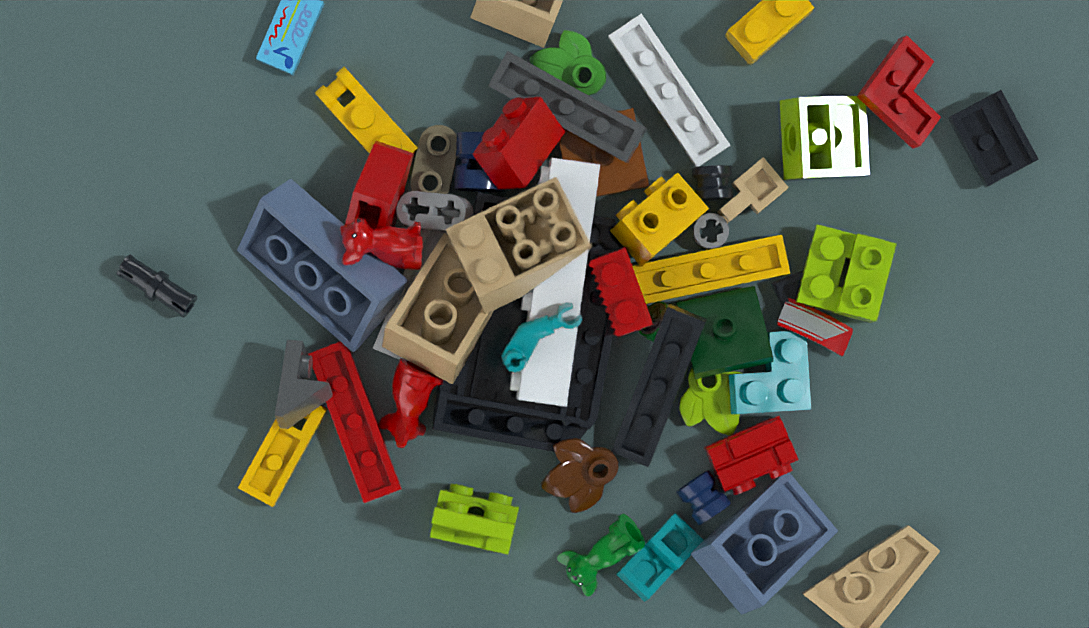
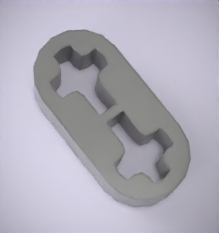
(435, 203)

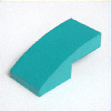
(660, 557)

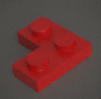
(892, 94)

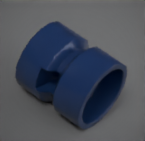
(466, 174)

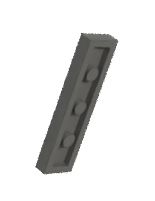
(570, 107)

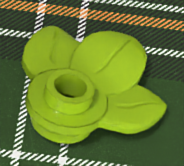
(709, 403)

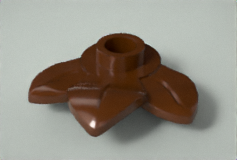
(575, 473)

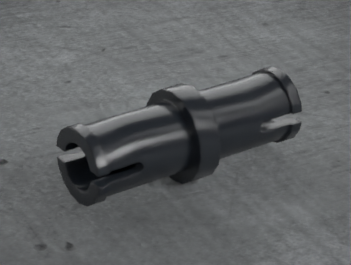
(156, 285)

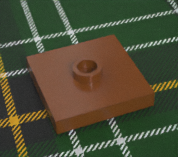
(614, 174)

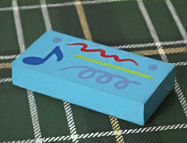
(289, 34)

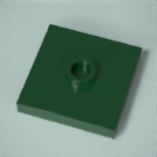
(732, 334)

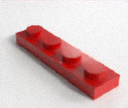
(356, 422)

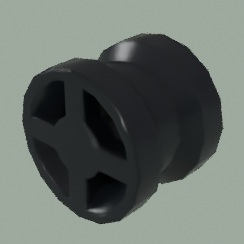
(713, 182)

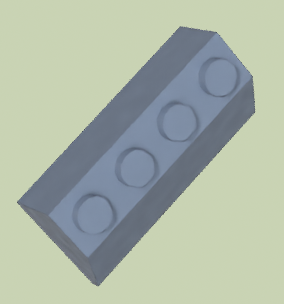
(302, 253)

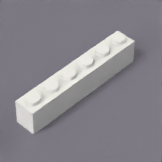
(550, 365)

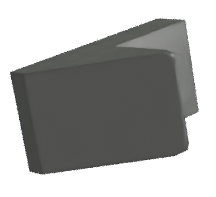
(296, 395)

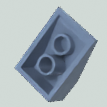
(764, 543)

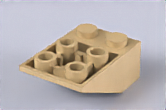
(518, 243)

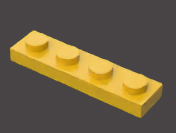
(712, 269)

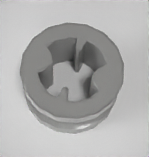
(701, 224)

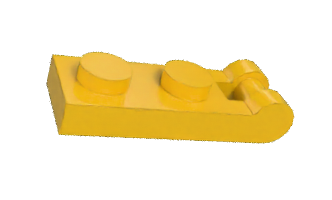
(363, 114)
(279, 458)

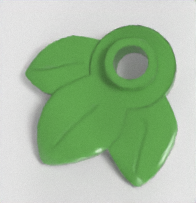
(569, 60)

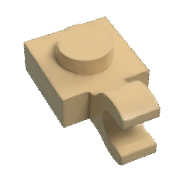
(756, 189)

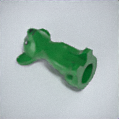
(622, 540)

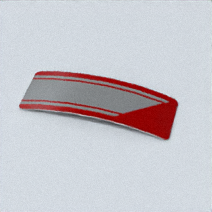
(815, 326)

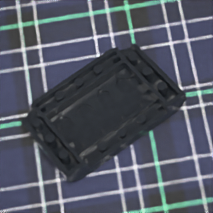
(481, 397)

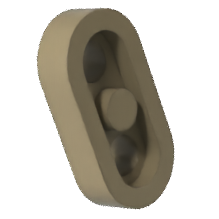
(433, 163)

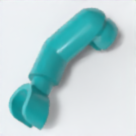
(529, 333)

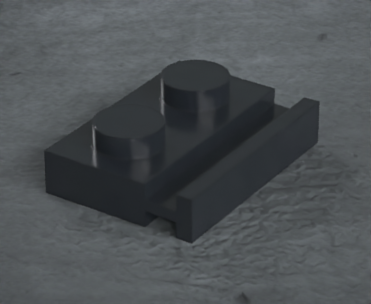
(993, 138)

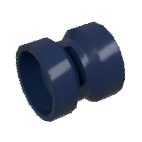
(704, 498)

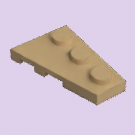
(875, 582)

